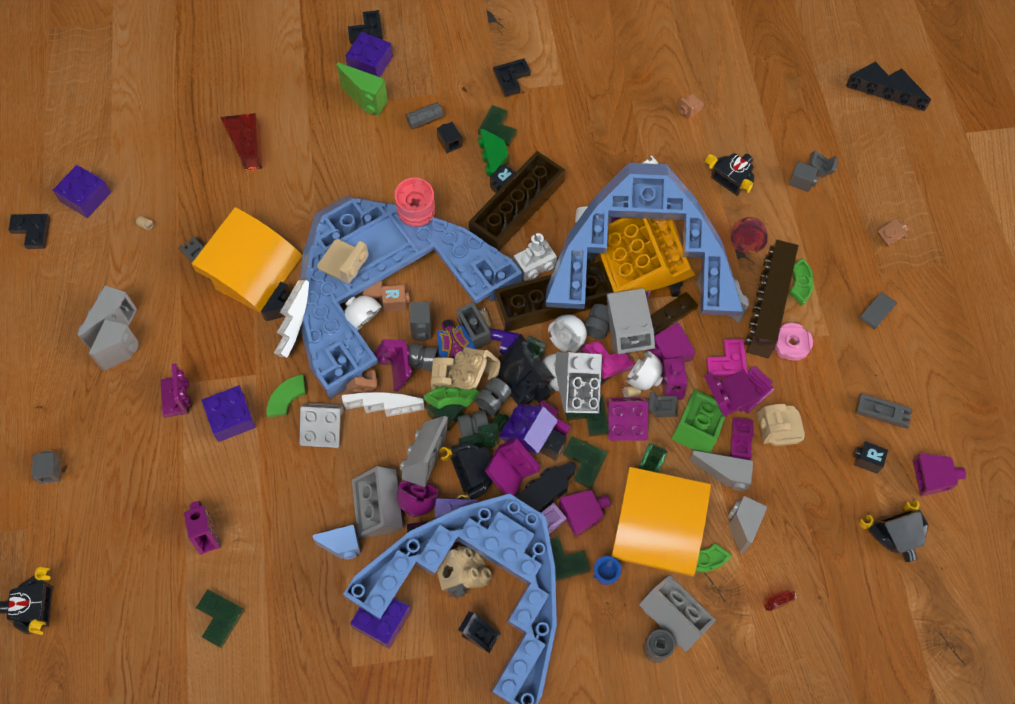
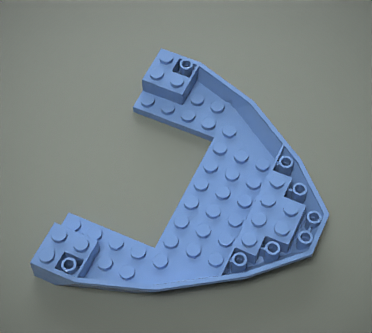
(331, 342)

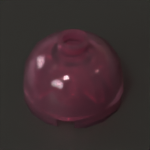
(749, 235)

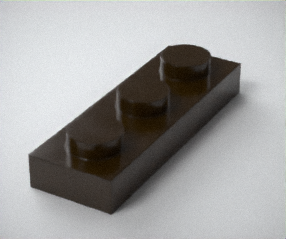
(672, 313)

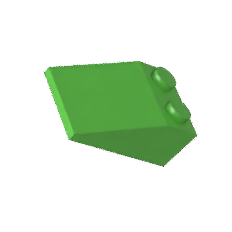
(363, 88)
(699, 423)

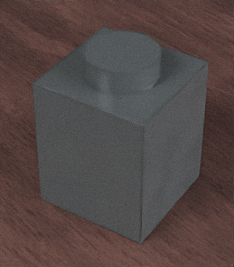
(804, 177)
(46, 467)

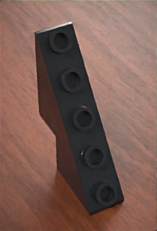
(893, 87)

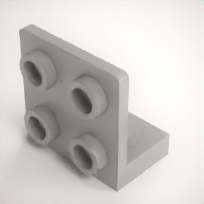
(320, 424)

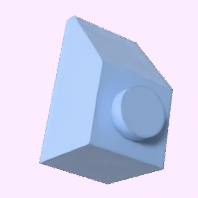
(339, 542)

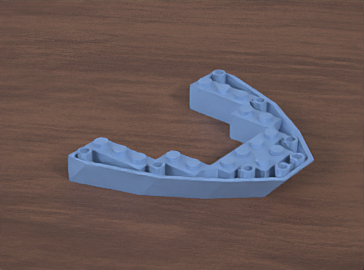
(648, 193)
(509, 537)

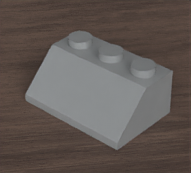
(425, 451)
(376, 502)
(677, 612)

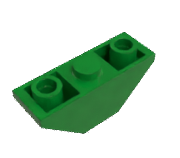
(493, 152)

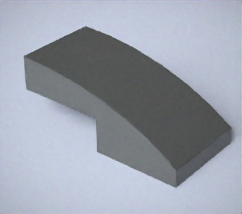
(878, 310)

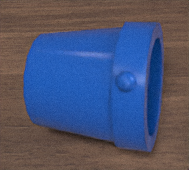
(607, 570)

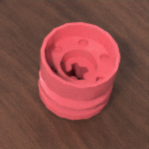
(415, 202)

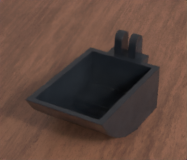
(525, 373)

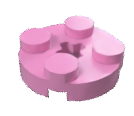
(797, 351)

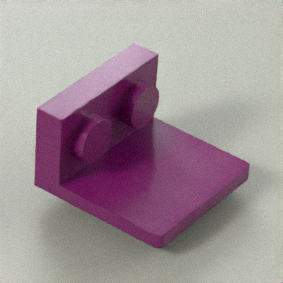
(396, 354)
(732, 392)
(174, 393)
(627, 419)
(510, 466)

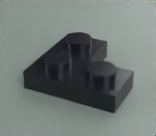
(371, 26)
(509, 73)
(34, 226)

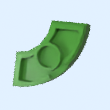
(803, 282)
(285, 395)
(446, 396)
(712, 558)

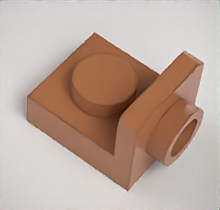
(690, 106)
(362, 384)

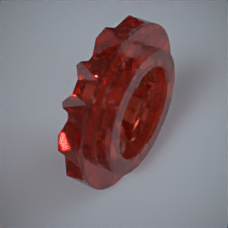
(780, 600)

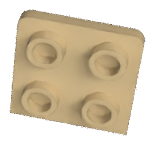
(343, 260)

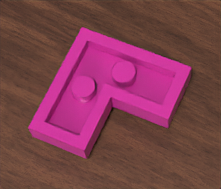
(732, 362)
(611, 364)

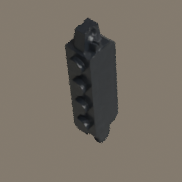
(548, 487)

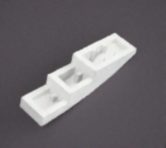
(294, 311)
(392, 403)

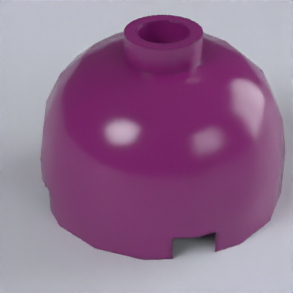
(416, 499)

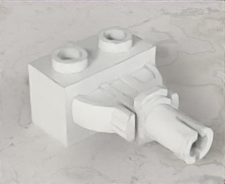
(536, 258)

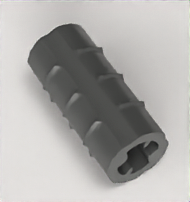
(424, 115)

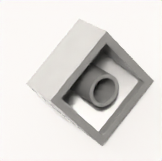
(113, 345)
(745, 521)

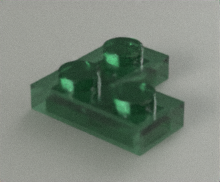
(494, 124)
(596, 422)
(487, 436)
(590, 460)
(568, 565)
(224, 615)

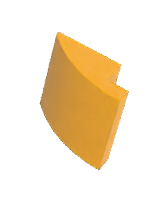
(644, 254)
(247, 260)
(661, 521)

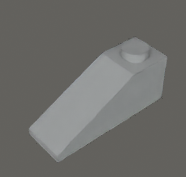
(727, 470)

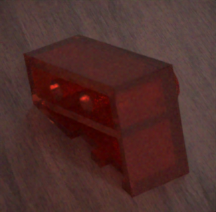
(245, 137)

